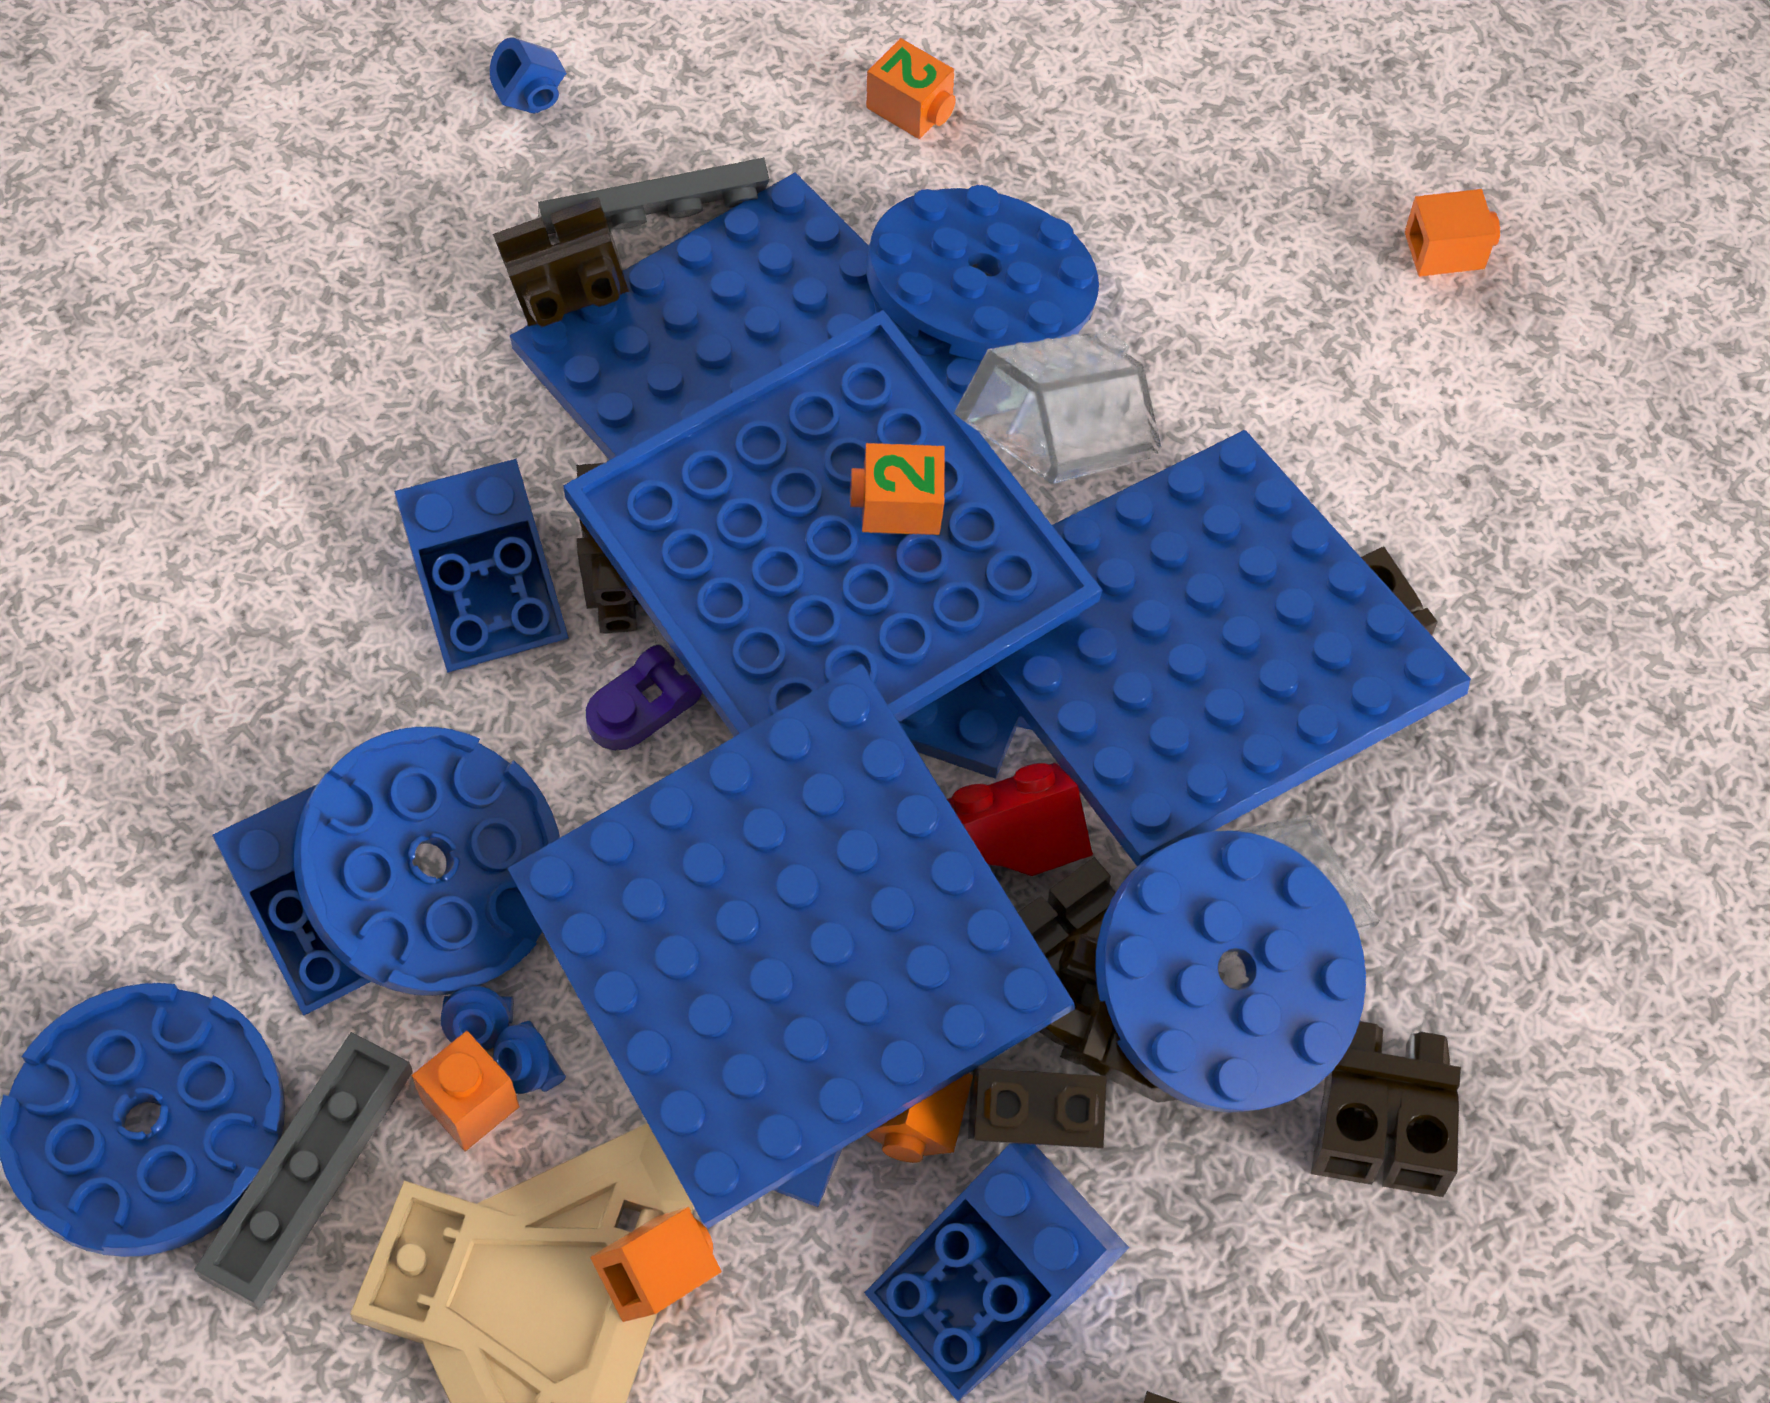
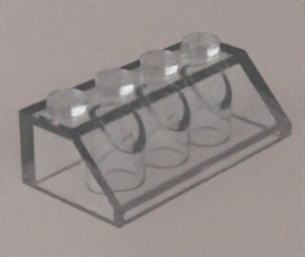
(1064, 405)

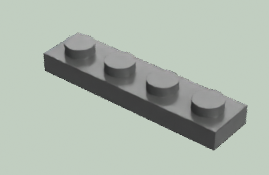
(678, 194)
(304, 1171)

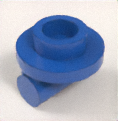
(478, 1012)
(527, 1059)

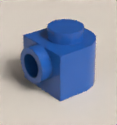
(526, 75)

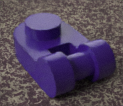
(623, 717)

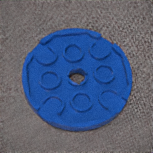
(927, 282)
(360, 850)
(1164, 983)
(124, 1188)

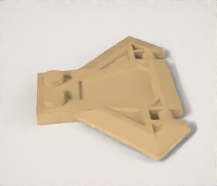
(510, 1283)

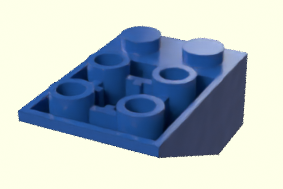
(481, 565)
(262, 865)
(995, 1268)

